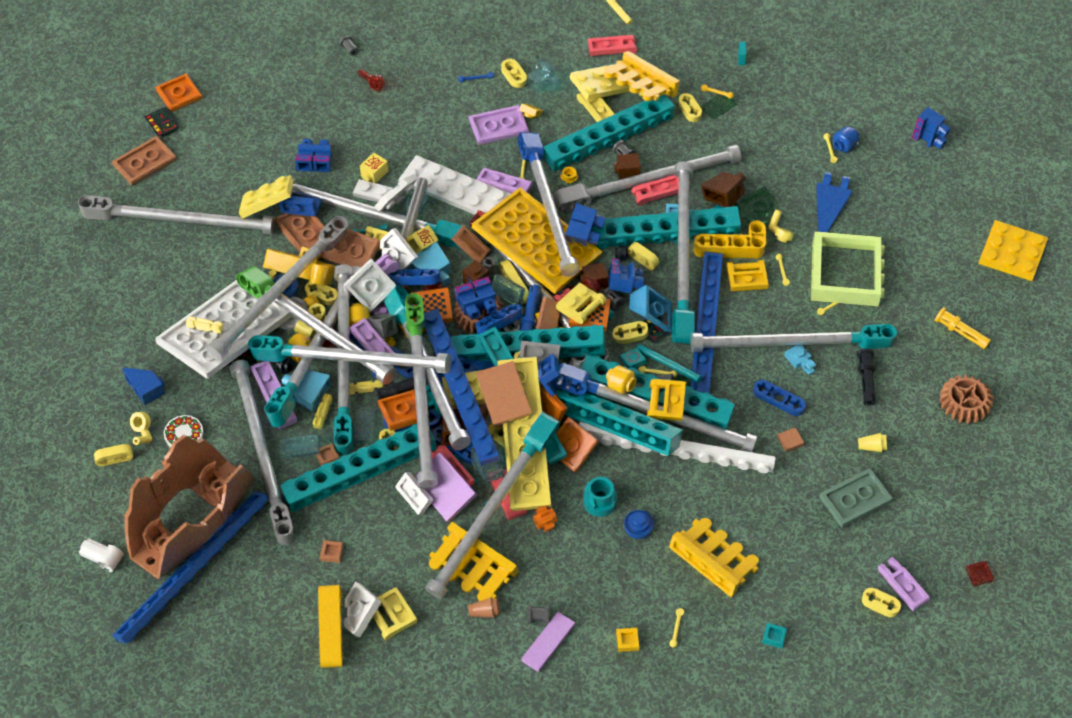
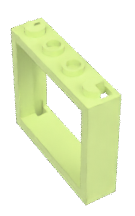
(843, 294)

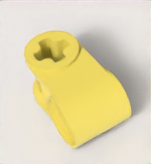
(316, 310)

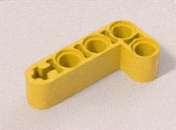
(734, 246)
(316, 272)
(330, 626)

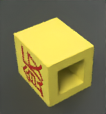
(373, 168)
(421, 239)

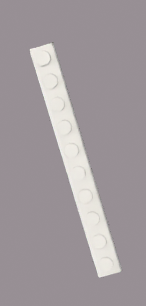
(702, 452)

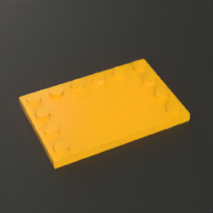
(524, 234)

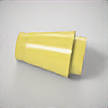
(873, 443)

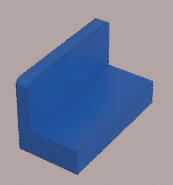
(300, 205)
(547, 371)

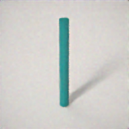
(669, 363)

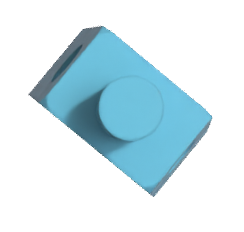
(433, 258)
(310, 389)

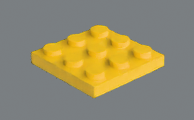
(1013, 250)

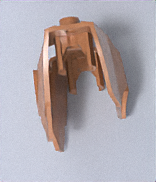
(186, 465)

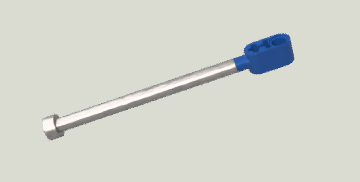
(532, 149)
(579, 381)

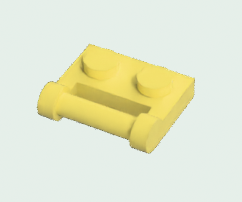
(577, 299)
(397, 611)

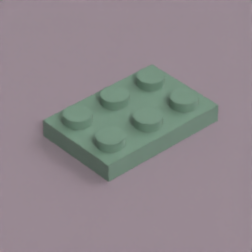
(855, 497)

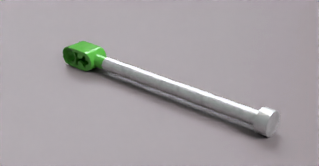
(258, 283)
(427, 478)

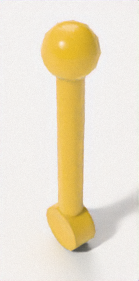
(730, 95)

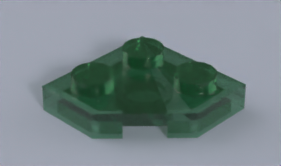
(757, 205)

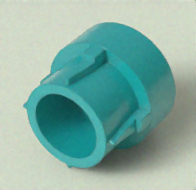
(600, 497)

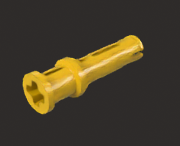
(955, 323)

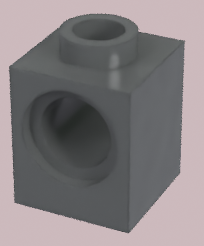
(384, 324)

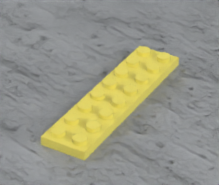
(532, 486)

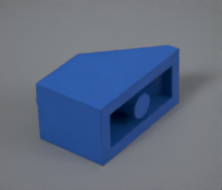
(144, 384)

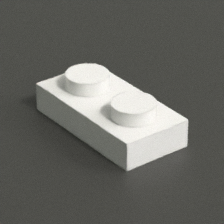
(370, 190)
(414, 495)

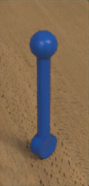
(490, 75)

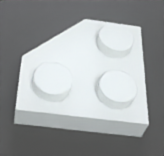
(397, 194)
(398, 249)
(360, 610)

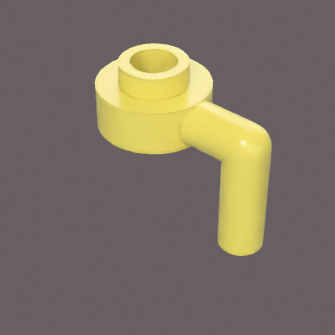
(782, 234)
(137, 425)

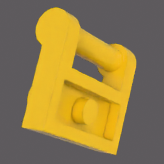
(747, 280)
(672, 401)

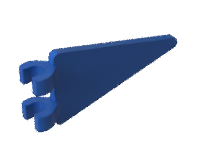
(830, 201)

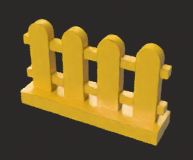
(648, 75)
(484, 564)
(708, 564)

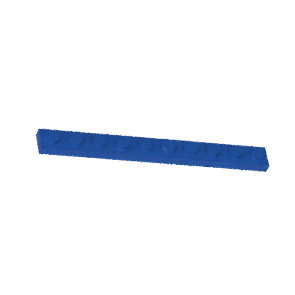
(707, 319)
(461, 390)
(186, 571)

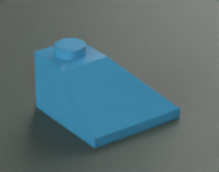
(651, 305)

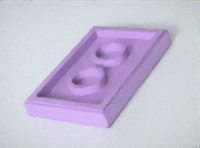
(498, 124)
(452, 491)

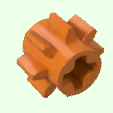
(545, 518)

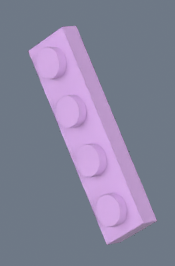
(268, 384)

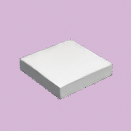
(370, 285)

